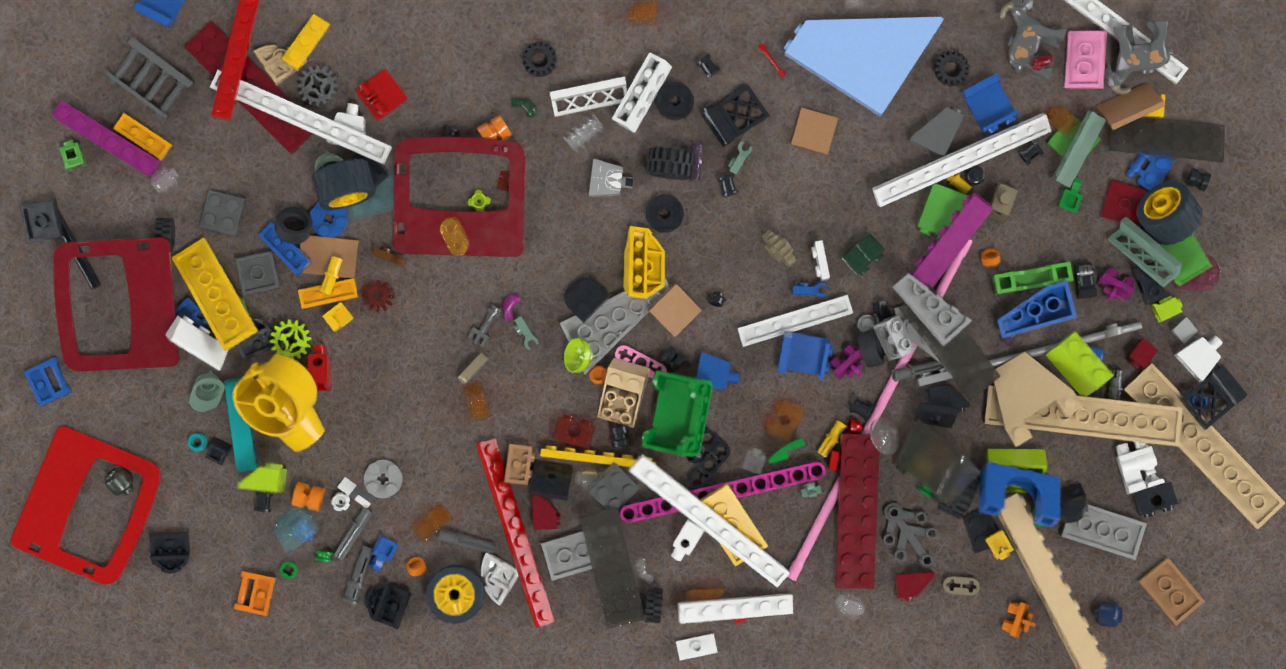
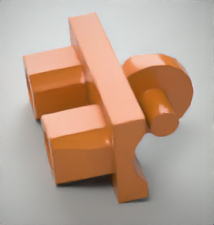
(1015, 627)

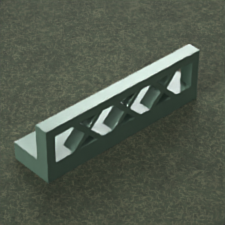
(1079, 149)
(1149, 251)

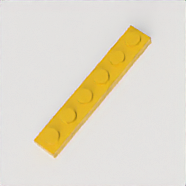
(589, 456)

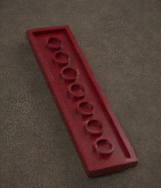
(210, 49)
(857, 512)

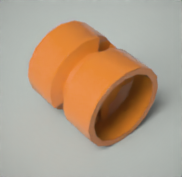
(495, 129)
(308, 496)

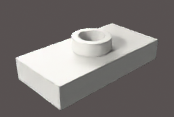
(696, 646)

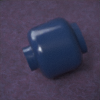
(1108, 614)

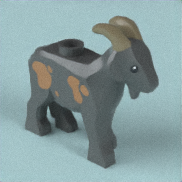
(1028, 37)
(1137, 56)

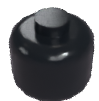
(975, 175)

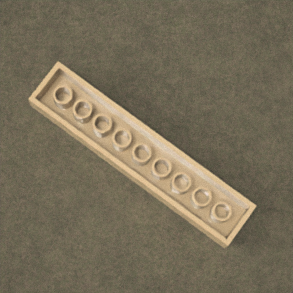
(1049, 585)

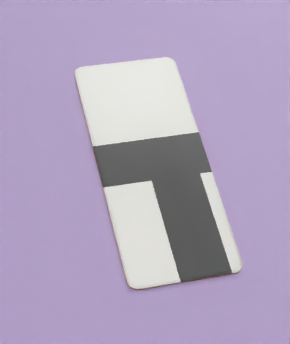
(356, 492)

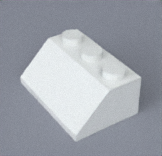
(197, 341)

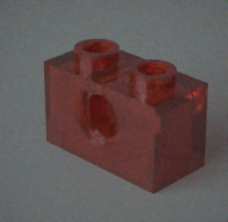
(562, 434)

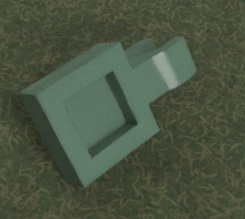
(736, 163)
(522, 328)
(810, 490)

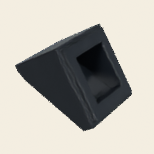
(218, 451)

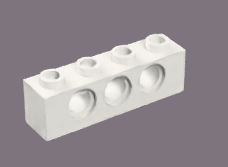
(642, 92)

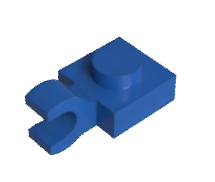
(803, 289)
(383, 551)

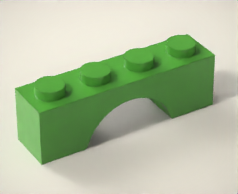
(1032, 278)

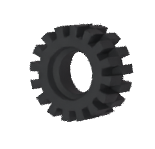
(955, 57)
(539, 70)
(166, 228)
(654, 605)

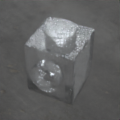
(754, 461)

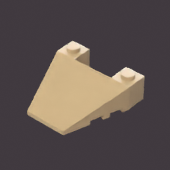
(1025, 390)

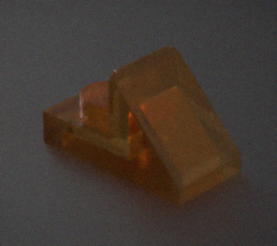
(432, 523)

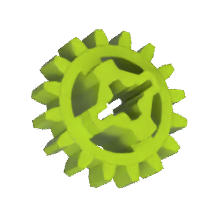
(294, 328)

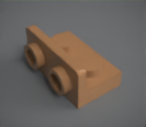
(518, 464)

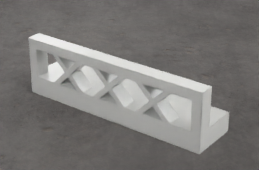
(584, 90)

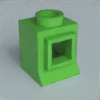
(76, 161)

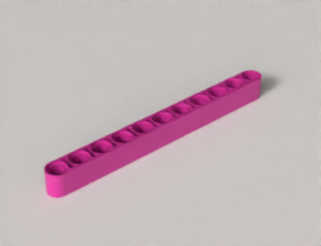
(751, 489)

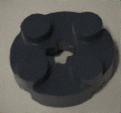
(684, 95)
(657, 205)

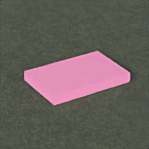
(1085, 59)

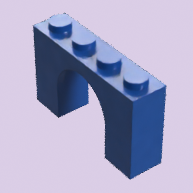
(1042, 488)

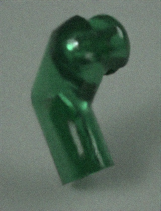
(526, 104)

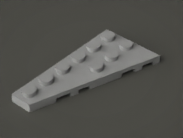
(610, 323)

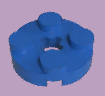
(324, 228)

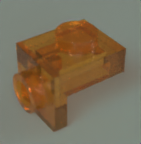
(1061, 119)

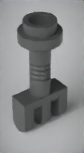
(494, 312)

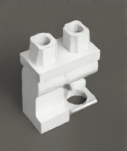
(1132, 463)

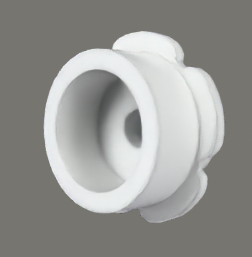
(335, 501)

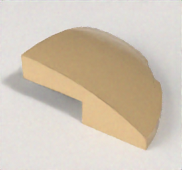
(270, 58)

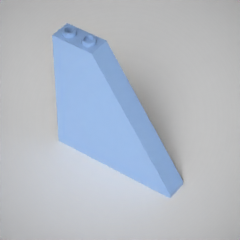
(862, 55)

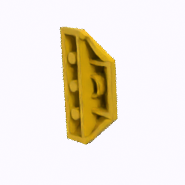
(643, 264)

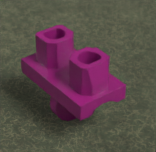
(1114, 287)
(842, 368)

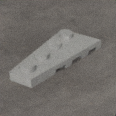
(936, 314)

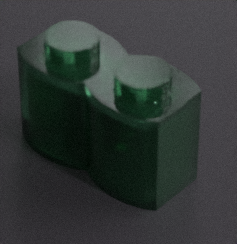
(863, 254)

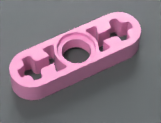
(630, 351)

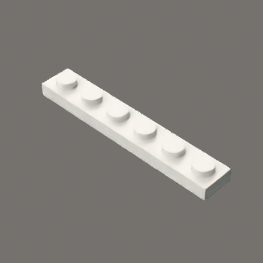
(795, 320)
(735, 608)

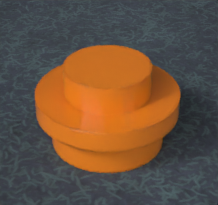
(598, 374)

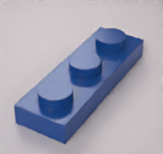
(287, 252)

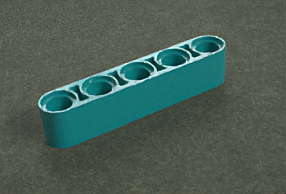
(241, 432)

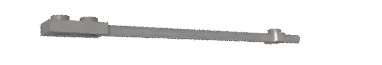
(1111, 330)

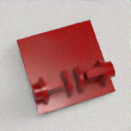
(381, 95)

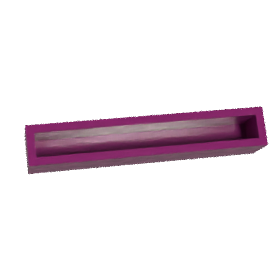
(106, 139)
(951, 240)

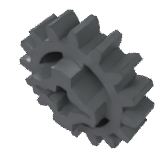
(326, 82)

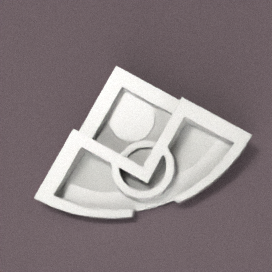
(496, 585)

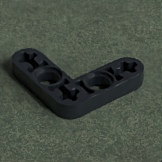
(712, 448)

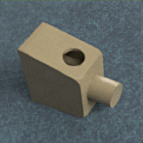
(1002, 202)

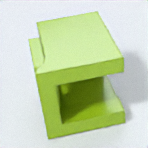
(1166, 308)

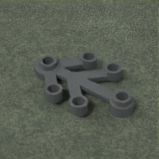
(907, 533)

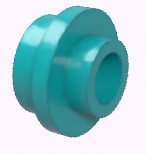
(192, 446)

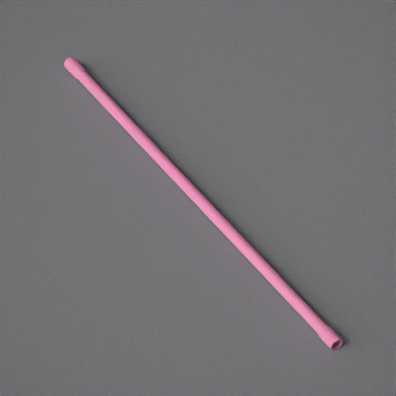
(797, 564)

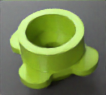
(479, 196)

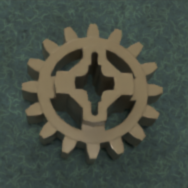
(779, 248)

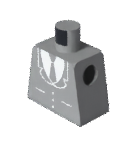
(608, 180)

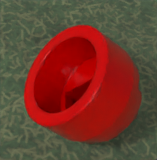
(856, 427)

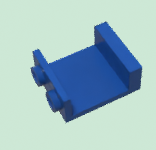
(160, 10)
(989, 104)
(805, 354)

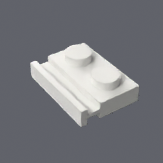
(822, 267)

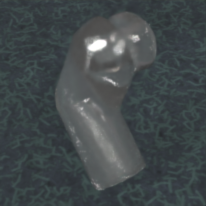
(640, 570)

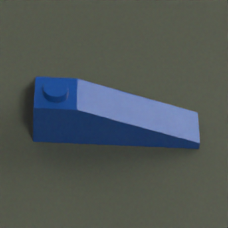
(1042, 309)

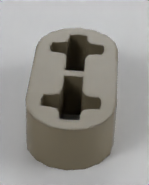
(473, 368)
(959, 590)

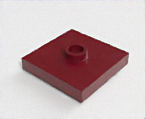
(1122, 202)

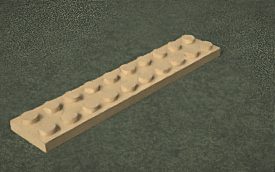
(1102, 419)
(1210, 451)

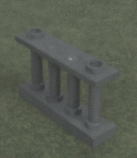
(151, 61)

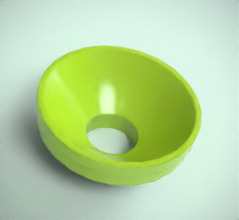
(574, 354)

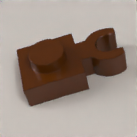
(385, 254)

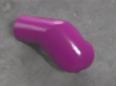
(508, 304)

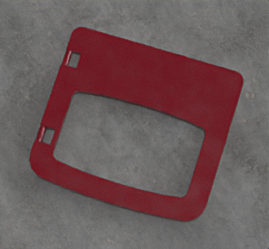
(489, 232)
(150, 301)

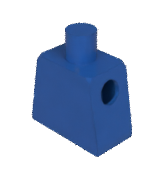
(716, 371)

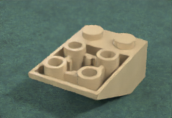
(623, 392)

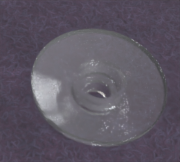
(884, 436)

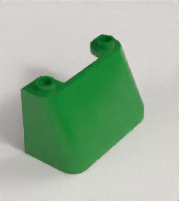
(679, 414)

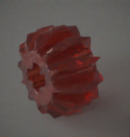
(377, 303)

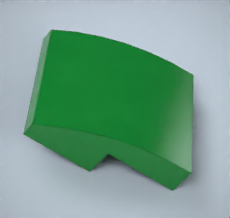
(781, 454)

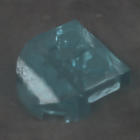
(294, 529)

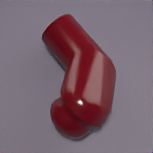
(1041, 61)

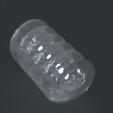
(584, 133)

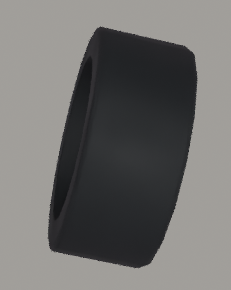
(288, 235)
(871, 349)

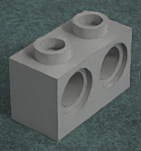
(894, 337)

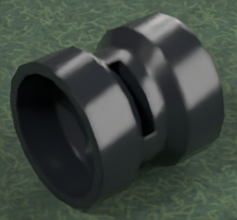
(1198, 179)
(672, 358)
(620, 437)

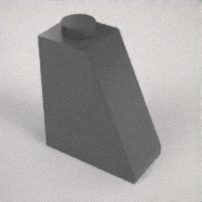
(939, 132)

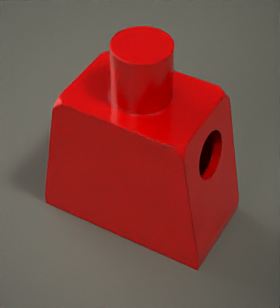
(320, 374)

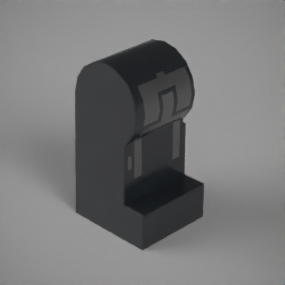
(1085, 281)

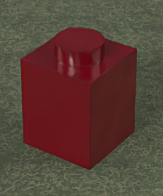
(1141, 354)

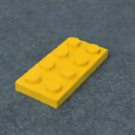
(729, 508)

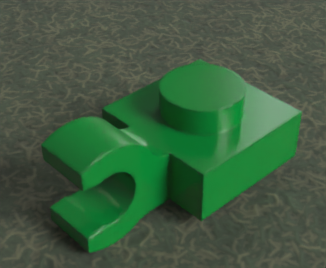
(1070, 198)

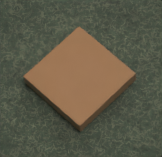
(814, 131)
(674, 310)

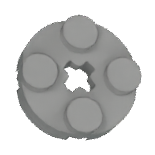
(376, 470)

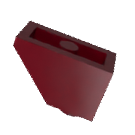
(544, 514)
(911, 584)

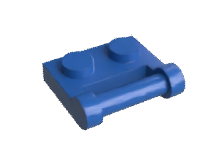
(41, 384)

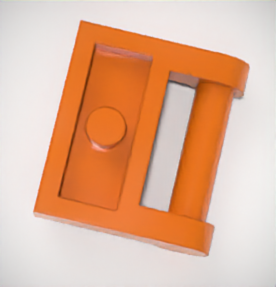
(260, 595)

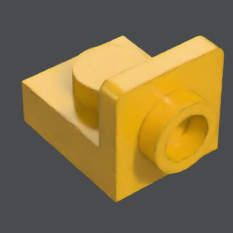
(999, 545)

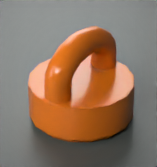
(990, 258)
(416, 566)

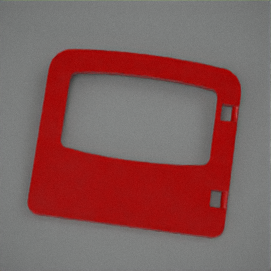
(55, 493)

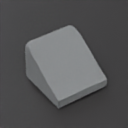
(1184, 330)

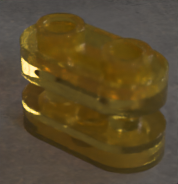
(454, 236)

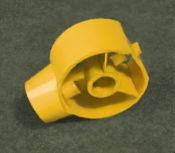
(268, 404)

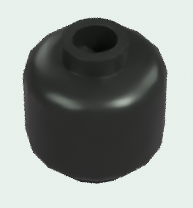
(119, 482)

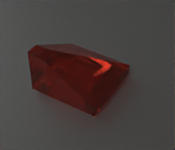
(503, 182)

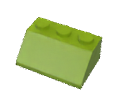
(1079, 364)
(1021, 459)
(266, 478)

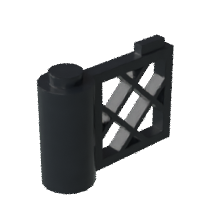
(721, 122)
(1224, 385)

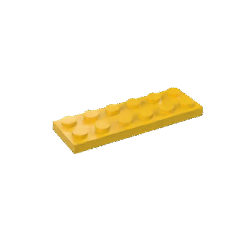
(214, 294)

